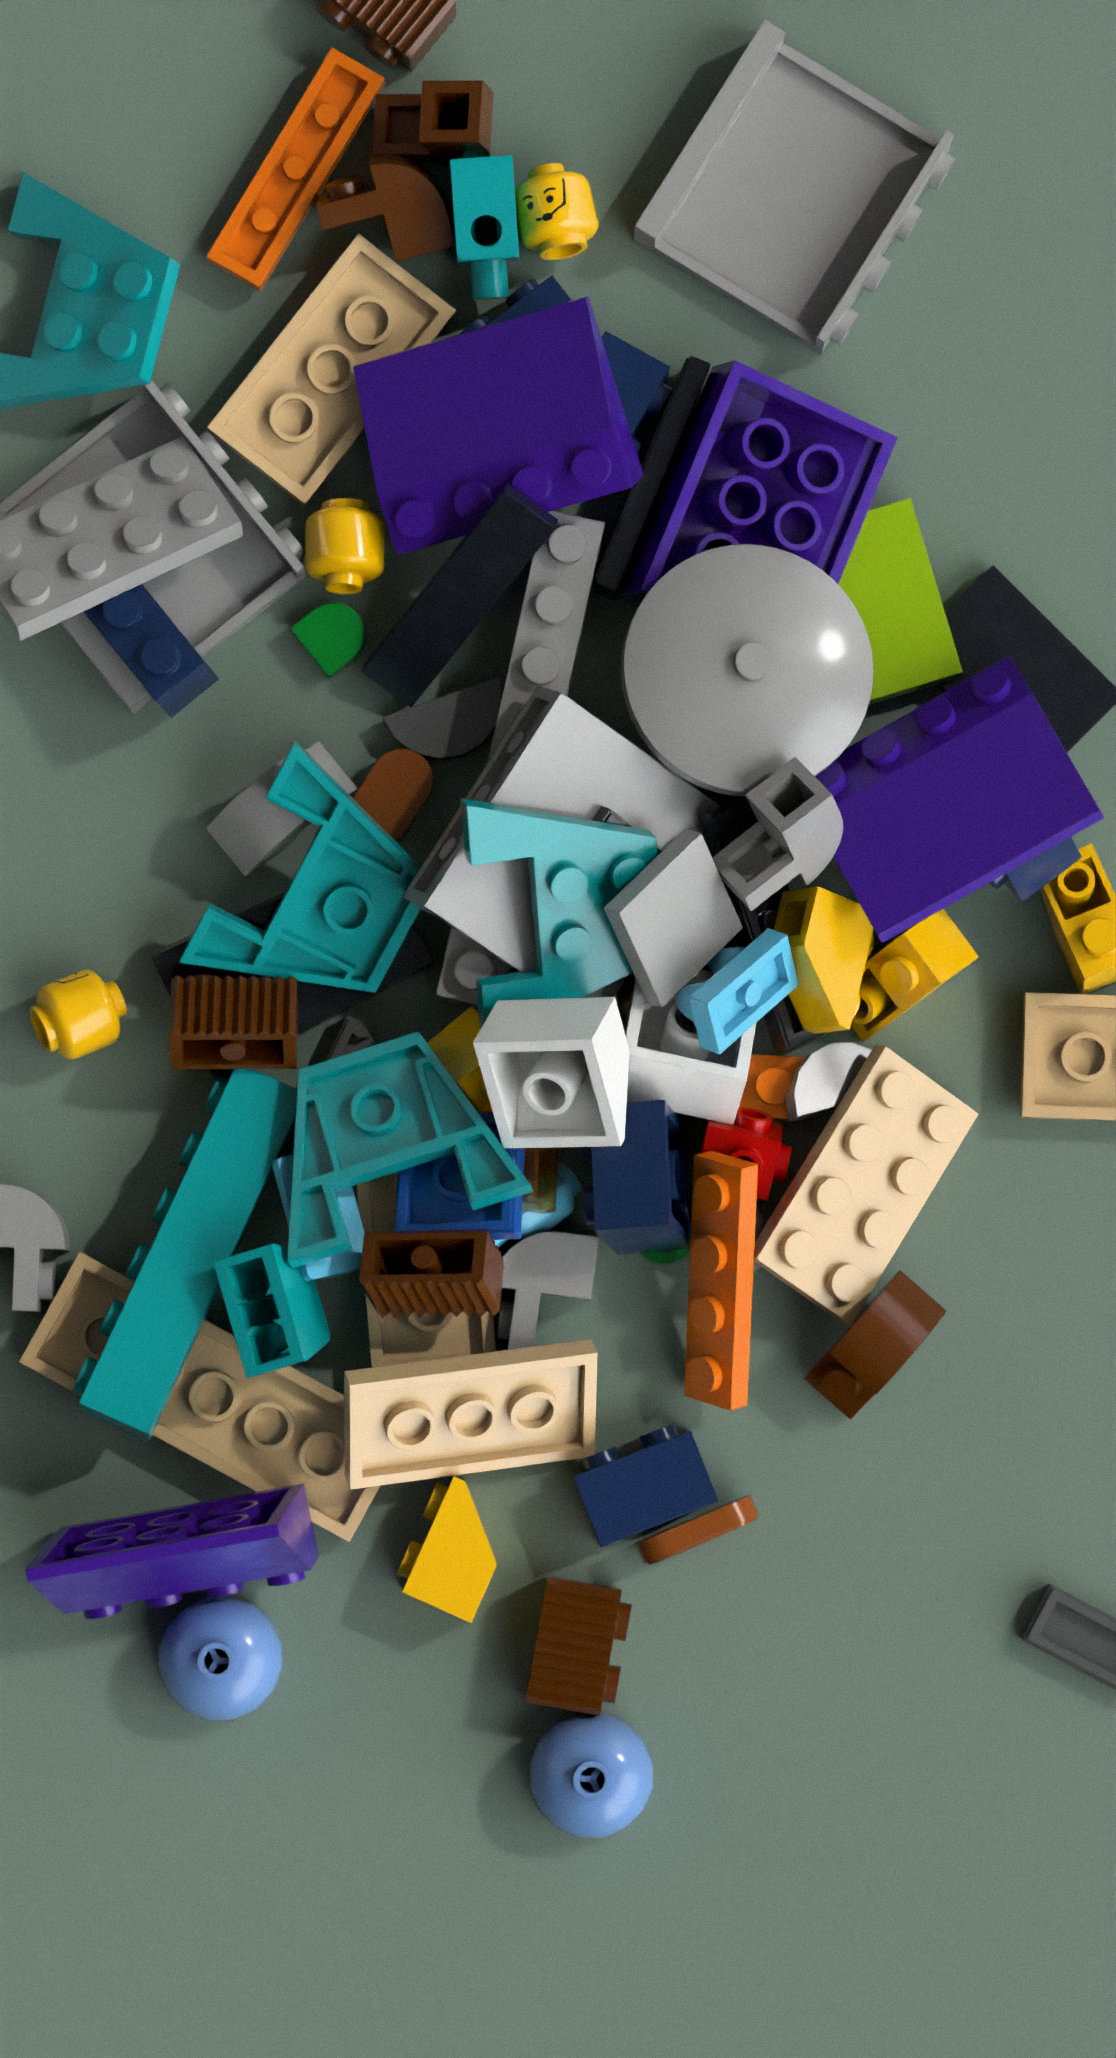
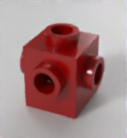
(751, 1139)

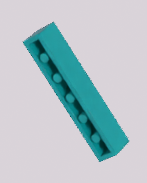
(177, 1274)

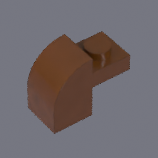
(437, 125)
(404, 195)
(875, 1345)

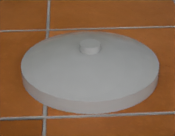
(746, 667)

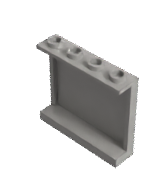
(793, 191)
(205, 596)
(557, 764)

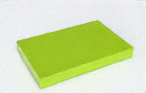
(899, 604)

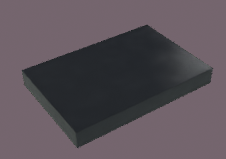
(1000, 622)

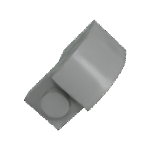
(257, 829)
(793, 836)
(30, 1228)
(545, 1265)

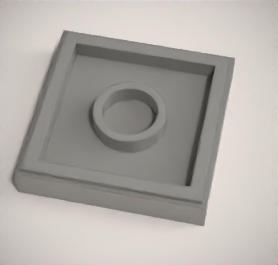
(673, 917)

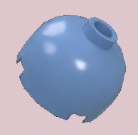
(252, 1653)
(584, 1743)

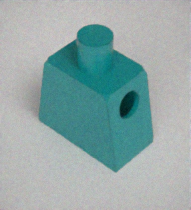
(480, 193)
(271, 1309)

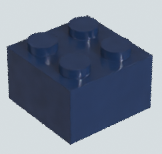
(642, 1185)

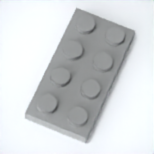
(110, 536)

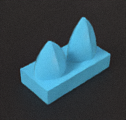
(741, 991)

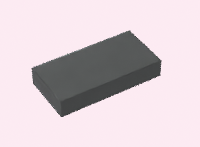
(1074, 1634)

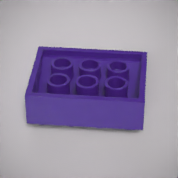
(491, 409)
(763, 472)
(953, 798)
(177, 1552)

